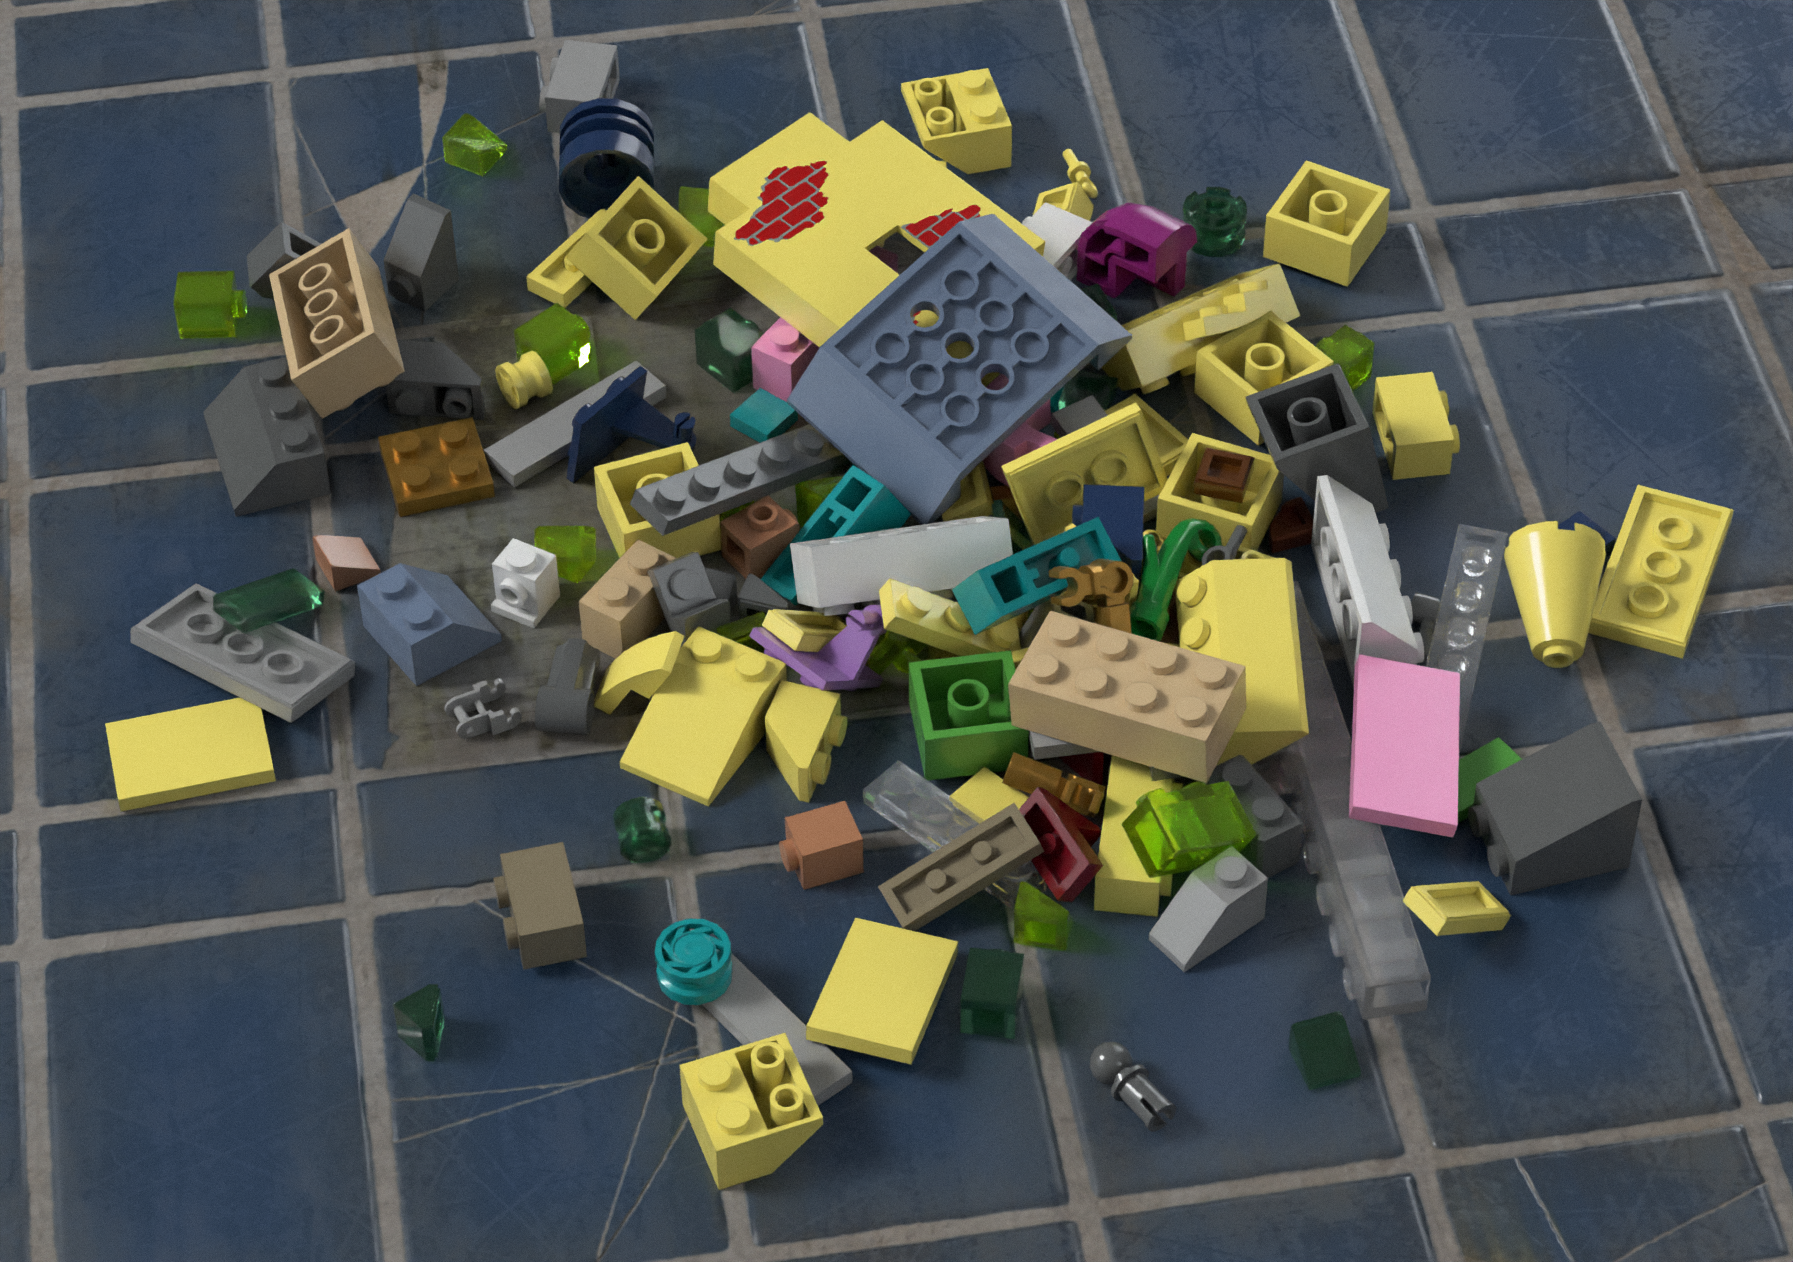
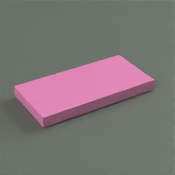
(1405, 746)

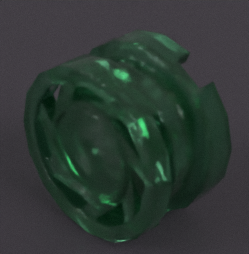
(1217, 221)

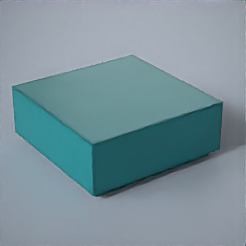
(763, 416)

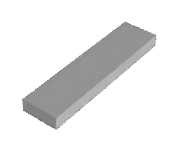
(550, 435)
(756, 1014)

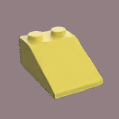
(704, 716)

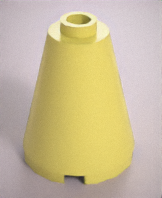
(1555, 587)

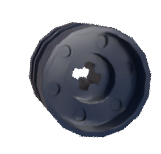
(602, 153)

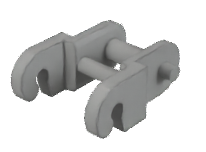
(485, 720)

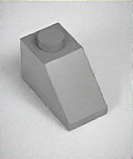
(1211, 909)

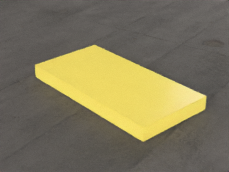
(1660, 571)

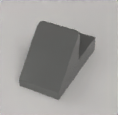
(688, 596)

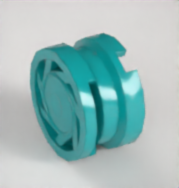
(692, 963)

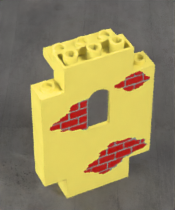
(814, 207)

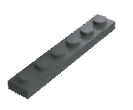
(736, 479)

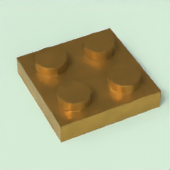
(436, 467)

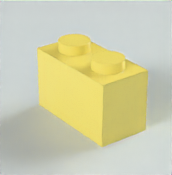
(1414, 425)

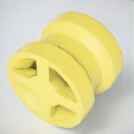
(524, 379)

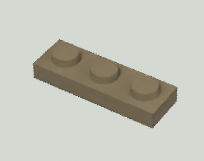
(961, 868)

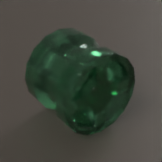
(642, 830)

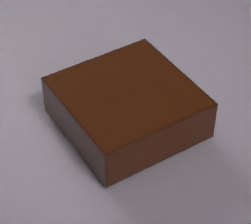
(1224, 475)

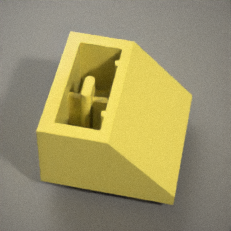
(961, 120)
(749, 1108)

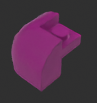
(1135, 244)

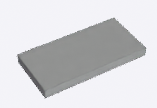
(262, 666)

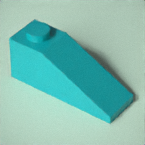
(852, 507)
(1023, 579)

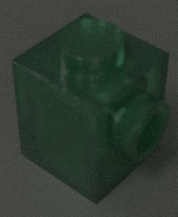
(725, 348)
(992, 992)

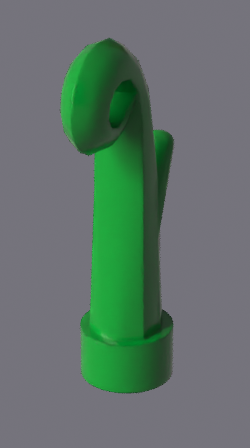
(1161, 573)

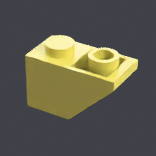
(801, 733)

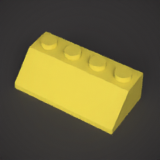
(1159, 337)
(1249, 618)

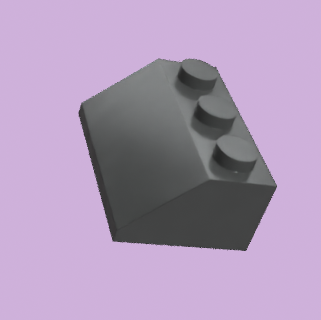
(266, 440)

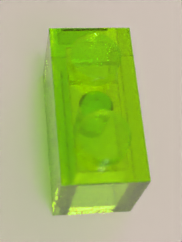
(1186, 827)

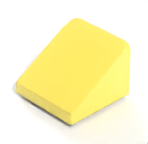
(1069, 198)

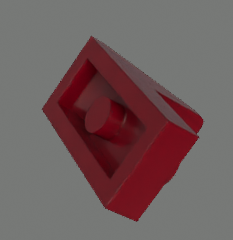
(1067, 843)

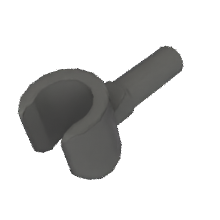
(1230, 550)
(1425, 612)

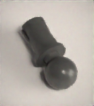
(1113, 1064)

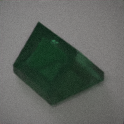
(421, 1021)

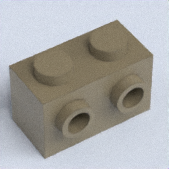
(542, 906)

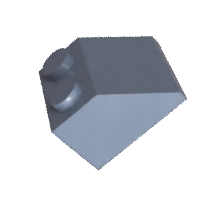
(423, 621)

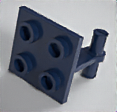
(622, 415)

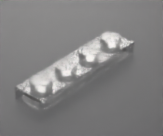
(936, 820)

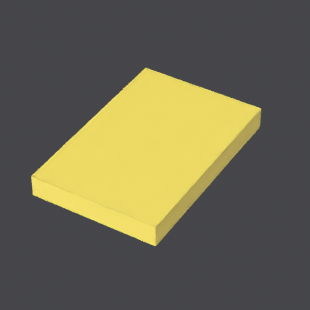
(1106, 452)
(189, 753)
(882, 991)

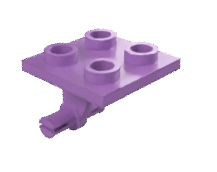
(840, 661)

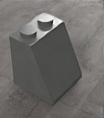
(1318, 431)
(1558, 813)

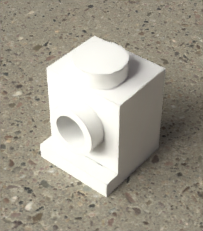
(524, 583)

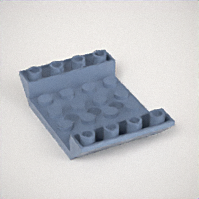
(914, 411)

